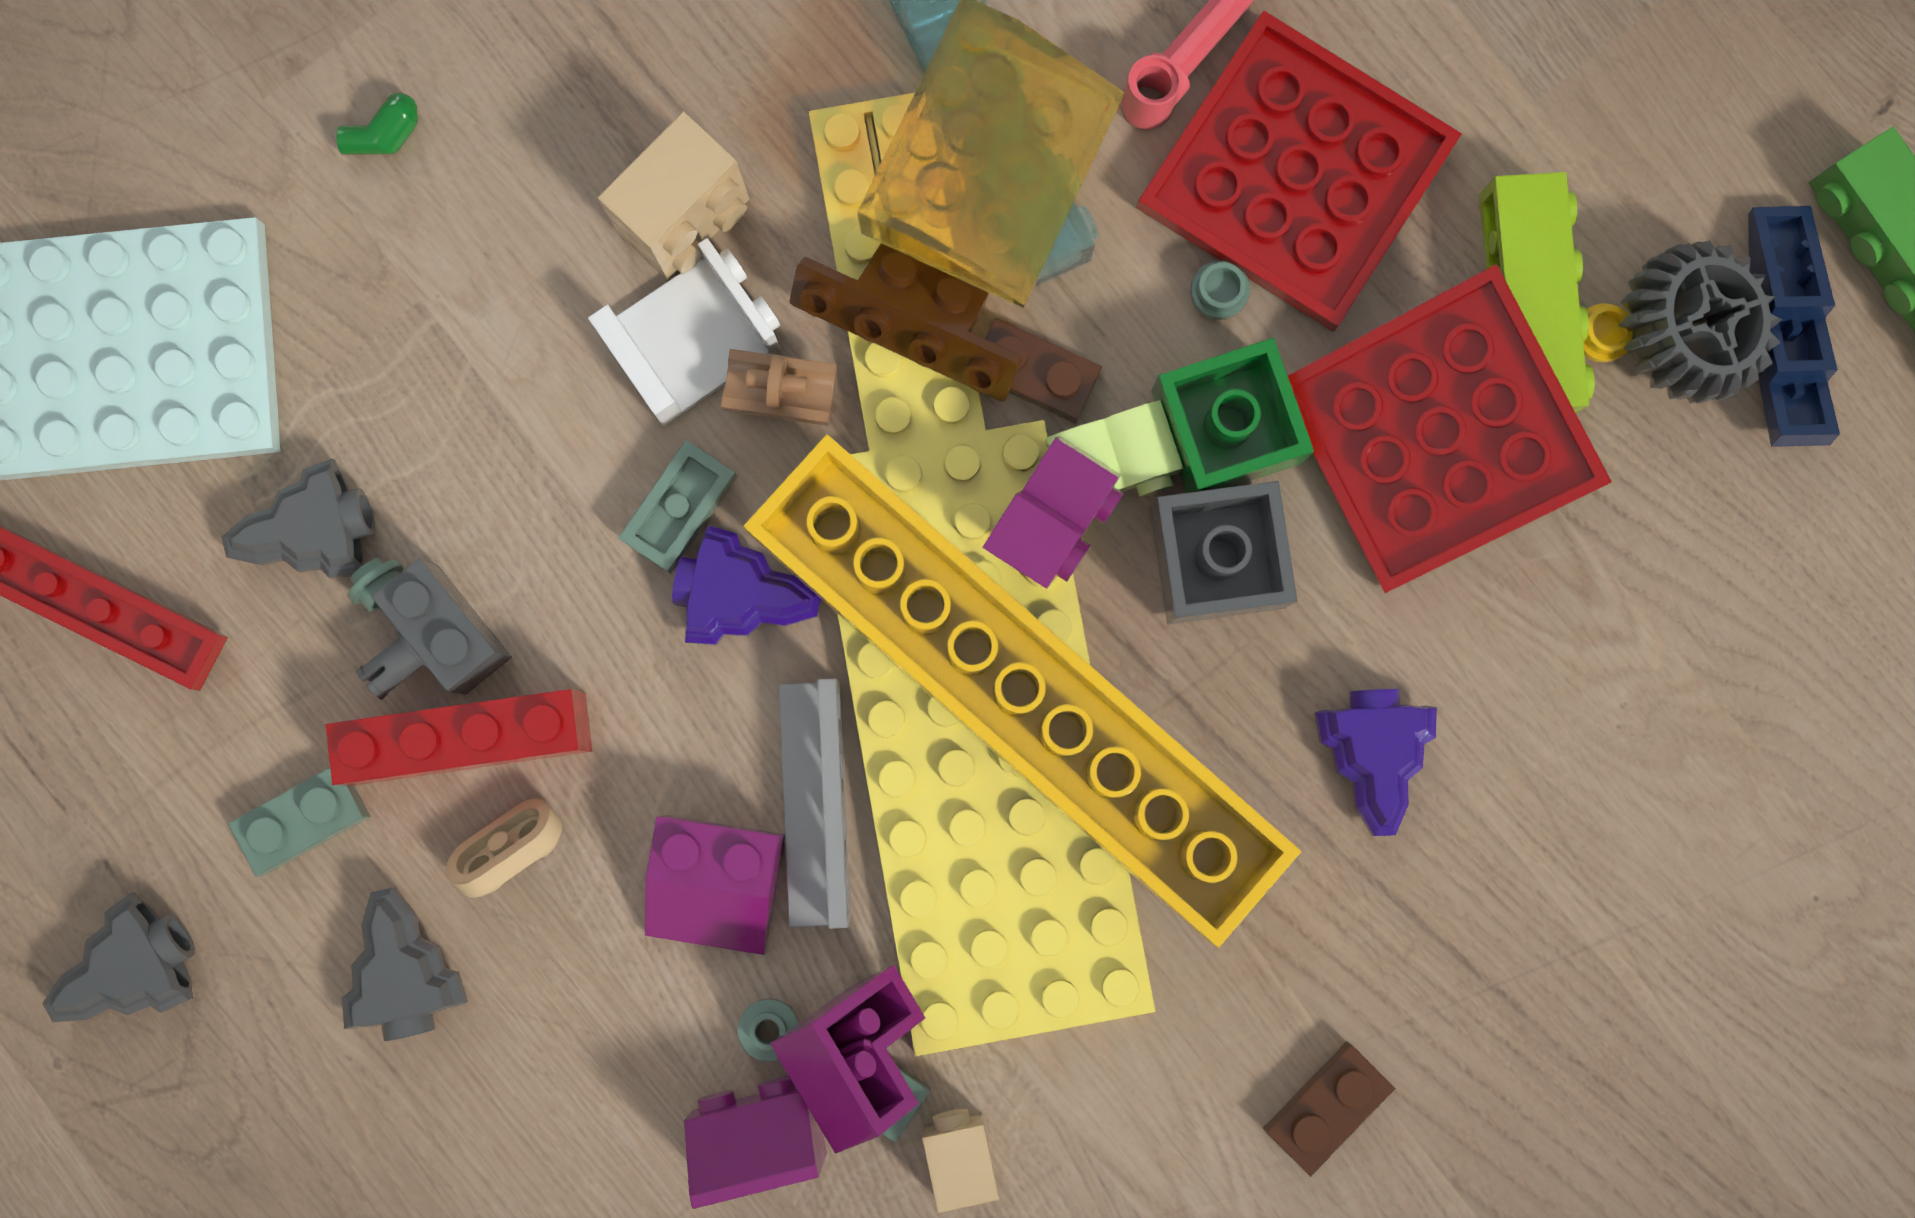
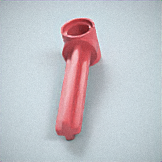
(1171, 69)

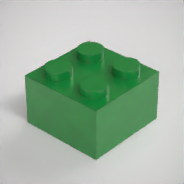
(1233, 417)

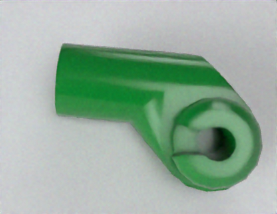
(386, 130)

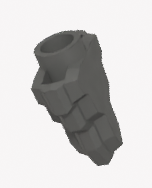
(307, 526)
(126, 966)
(399, 973)

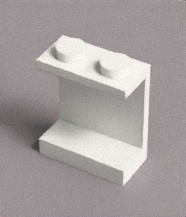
(682, 333)

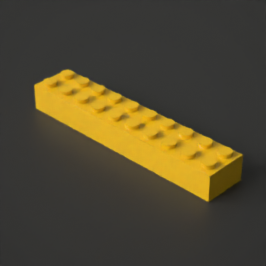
(1022, 691)

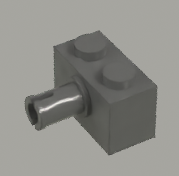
(433, 631)

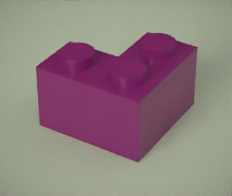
(1053, 511)
(843, 1060)

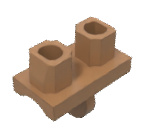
(779, 387)

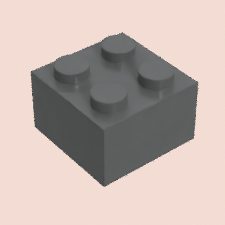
(1223, 552)

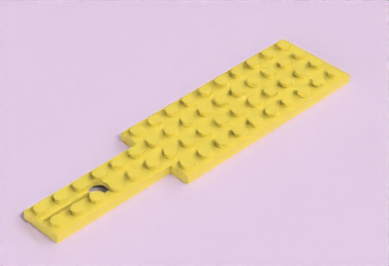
(991, 892)

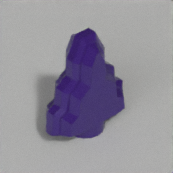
(736, 591)
(1378, 750)

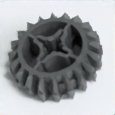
(1707, 358)

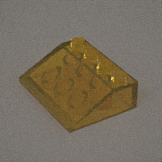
(990, 153)

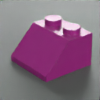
(711, 883)
(751, 1143)

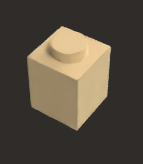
(959, 1161)

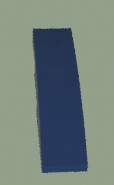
(1796, 384)

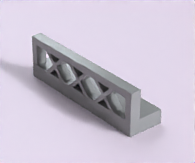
(815, 804)

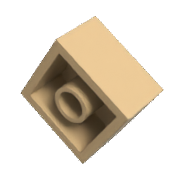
(676, 197)

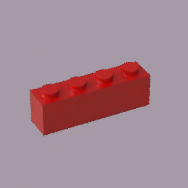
(458, 737)

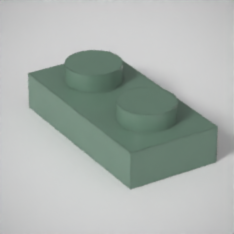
(678, 506)
(297, 822)

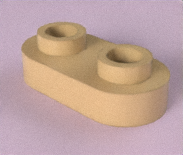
(504, 848)

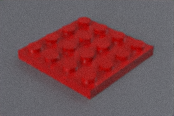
(1298, 170)
(1444, 430)

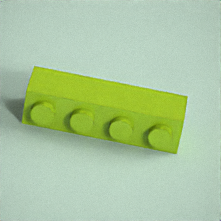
(1531, 240)

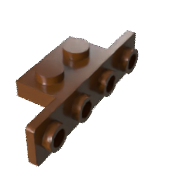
(911, 313)

